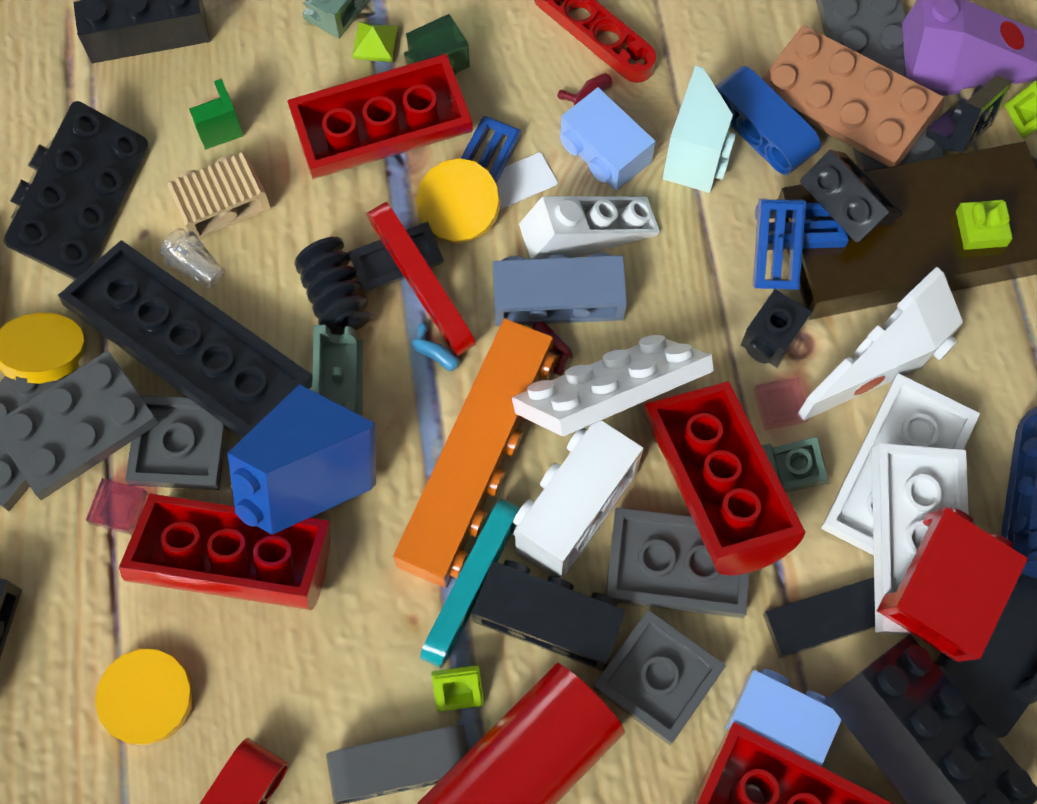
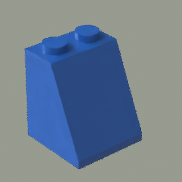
(301, 461)

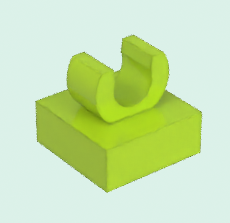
(984, 224)

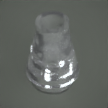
(190, 256)

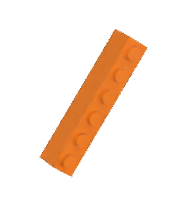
(473, 456)

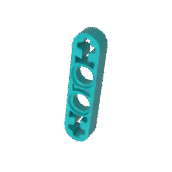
(468, 585)

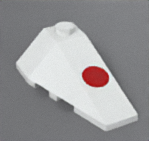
(910, 338)

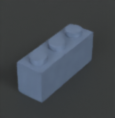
(559, 289)

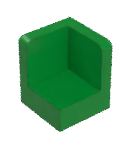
(216, 119)

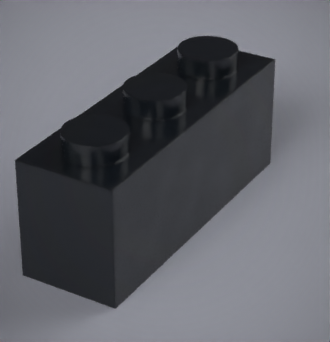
(138, 26)
(548, 614)

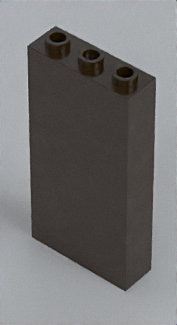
(928, 233)

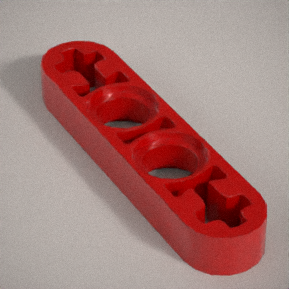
(598, 22)
(421, 278)

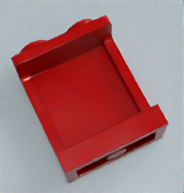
(955, 585)

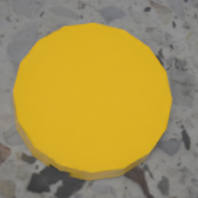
(458, 200)
(40, 347)
(144, 697)

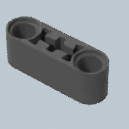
(394, 764)

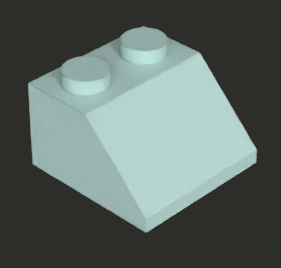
(700, 136)

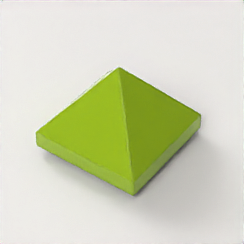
(375, 42)
(1023, 110)
(457, 688)

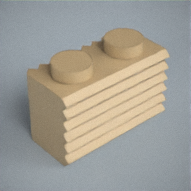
(219, 194)

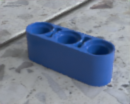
(767, 121)

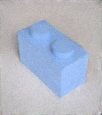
(606, 139)
(785, 715)

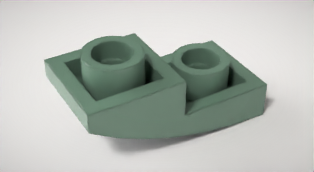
(798, 464)

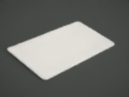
(524, 179)

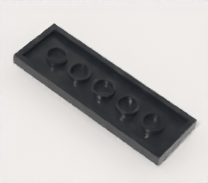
(183, 338)

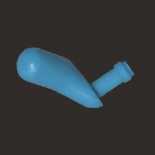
(434, 350)

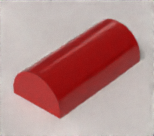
(380, 116)
(725, 479)
(216, 553)
(534, 747)
(762, 772)

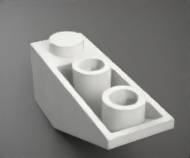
(585, 224)

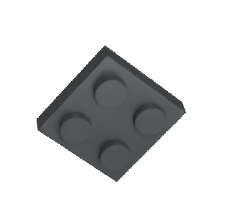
(180, 450)
(659, 677)

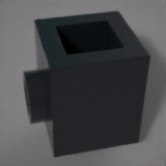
(775, 329)

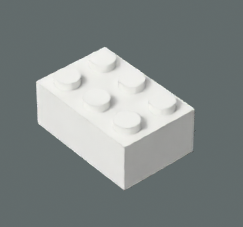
(576, 498)

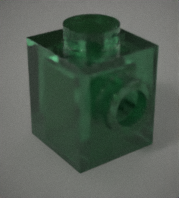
(437, 39)

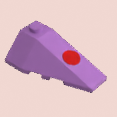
(964, 46)

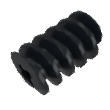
(332, 285)

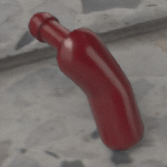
(602, 81)
(558, 346)

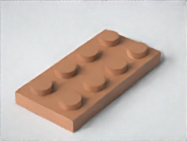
(852, 96)

